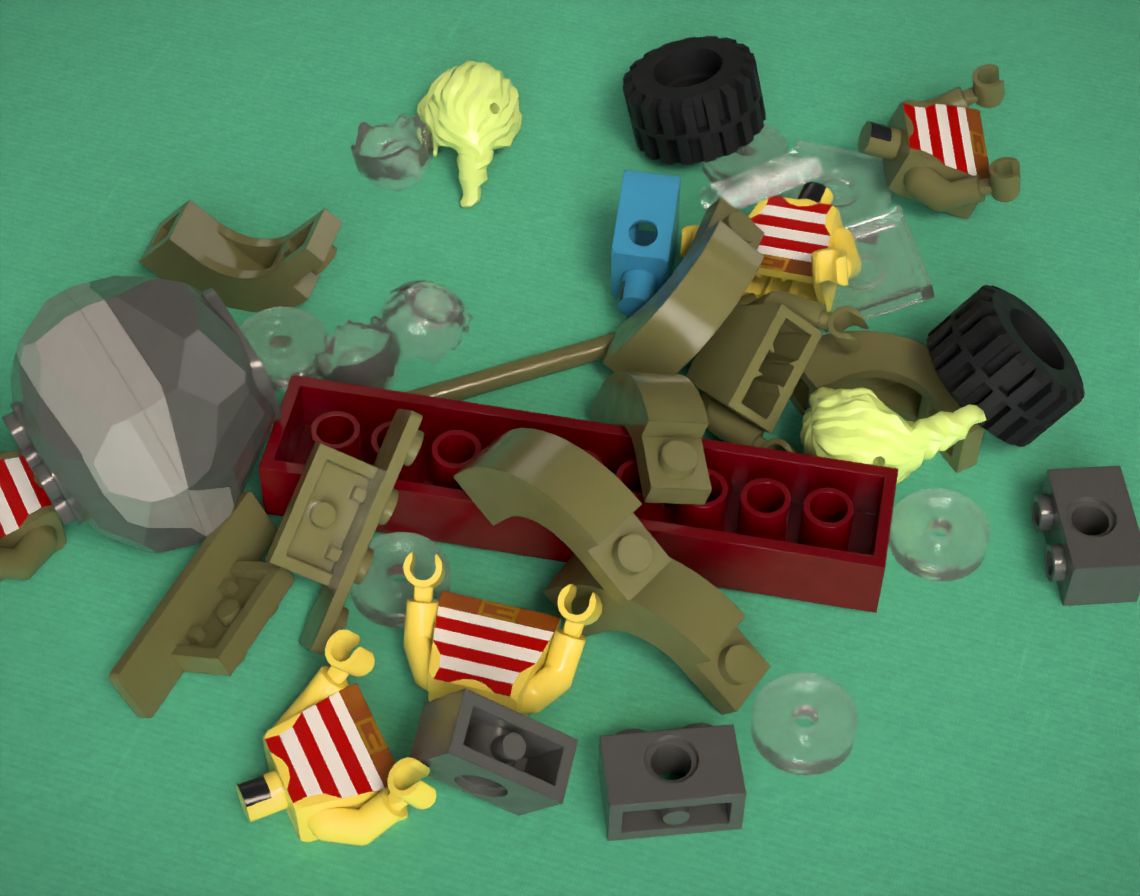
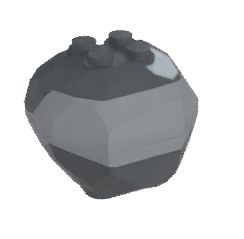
(140, 409)

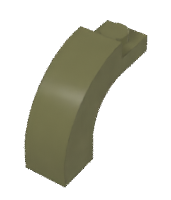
(242, 269)
(694, 298)
(897, 373)
(665, 429)
(571, 496)
(684, 620)

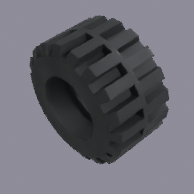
(694, 100)
(1007, 364)

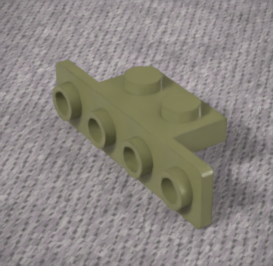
(334, 520)
(208, 611)

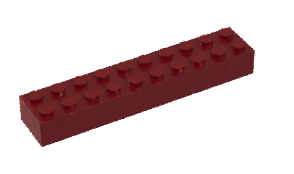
(768, 527)

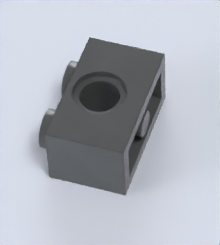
(1089, 535)
(493, 752)
(644, 805)

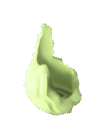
(474, 114)
(864, 430)

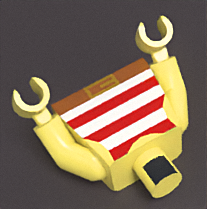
(801, 246)
(492, 647)
(333, 761)

